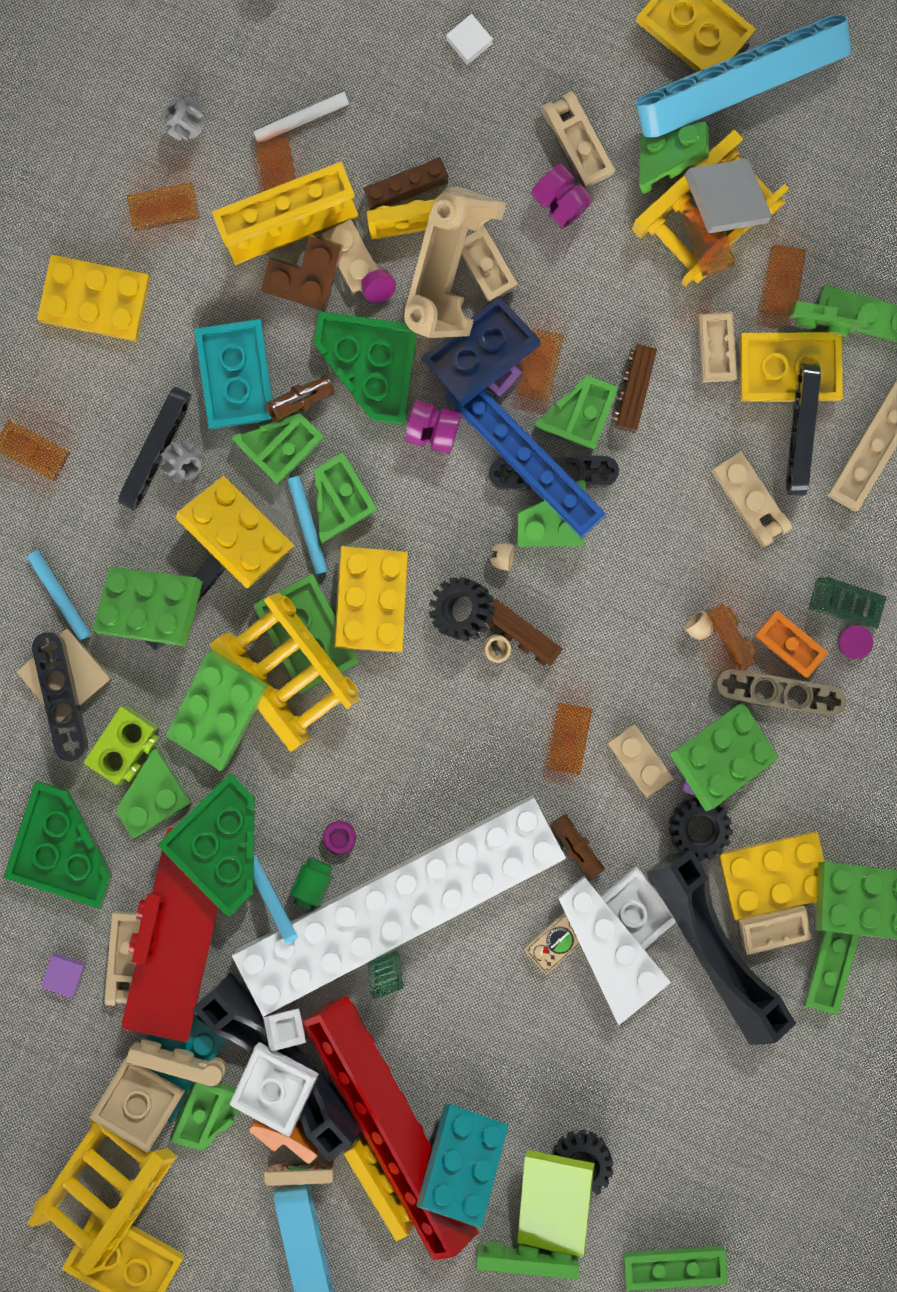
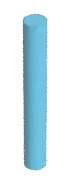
(307, 525)
(58, 595)
(273, 903)

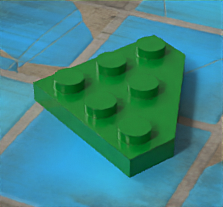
(371, 361)
(218, 845)
(57, 849)

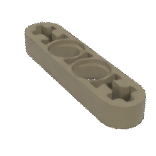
(780, 691)

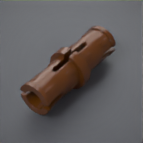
(281, 406)
(577, 847)

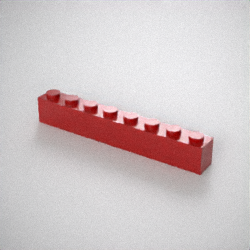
(383, 1118)

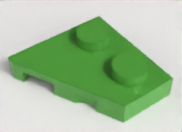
(672, 153)
(839, 322)
(580, 413)
(280, 445)
(340, 498)
(544, 527)
(152, 796)
(204, 1115)

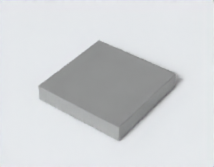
(728, 195)

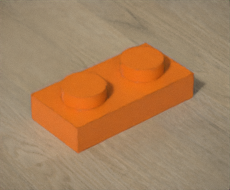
(790, 644)

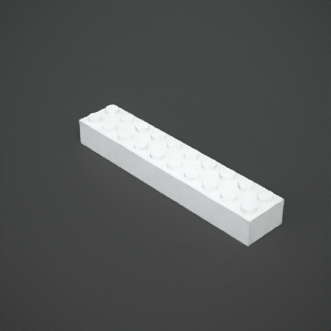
(399, 905)

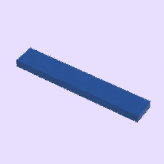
(531, 462)

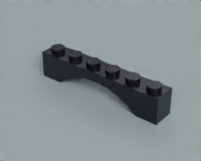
(750, 1001)
(235, 1016)

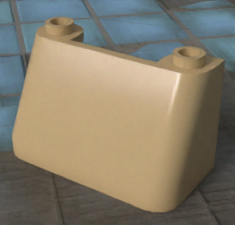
(430, 304)

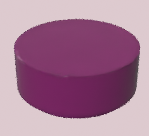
(378, 286)
(855, 642)
(339, 837)

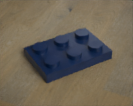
(475, 361)

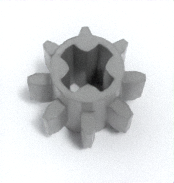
(183, 118)
(182, 461)

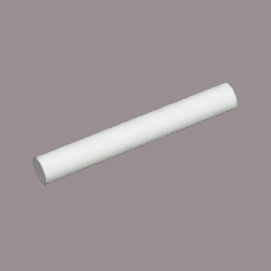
(301, 117)

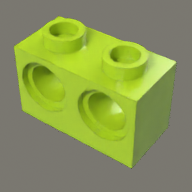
(116, 740)

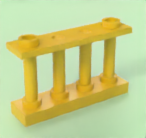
(678, 199)
(286, 213)
(273, 704)
(114, 1221)

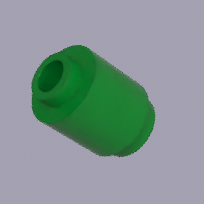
(311, 883)

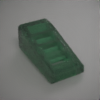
(827, 596)
(386, 974)

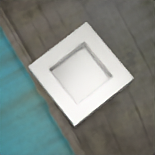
(469, 39)
(284, 1029)

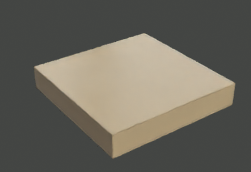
(86, 671)
(137, 1105)

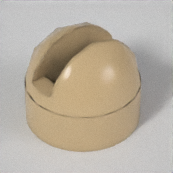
(505, 556)
(699, 626)
(503, 645)

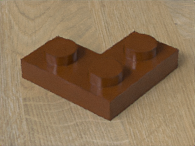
(312, 281)

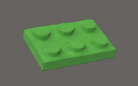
(147, 606)
(319, 620)
(216, 710)
(724, 756)
(857, 900)

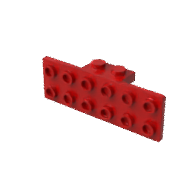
(169, 954)

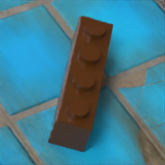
(406, 184)
(636, 387)
(524, 633)

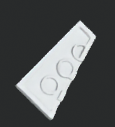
(616, 957)

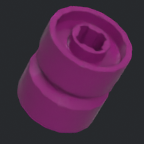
(561, 196)
(421, 424)

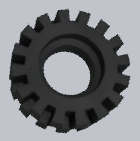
(444, 609)
(709, 847)
(596, 1147)

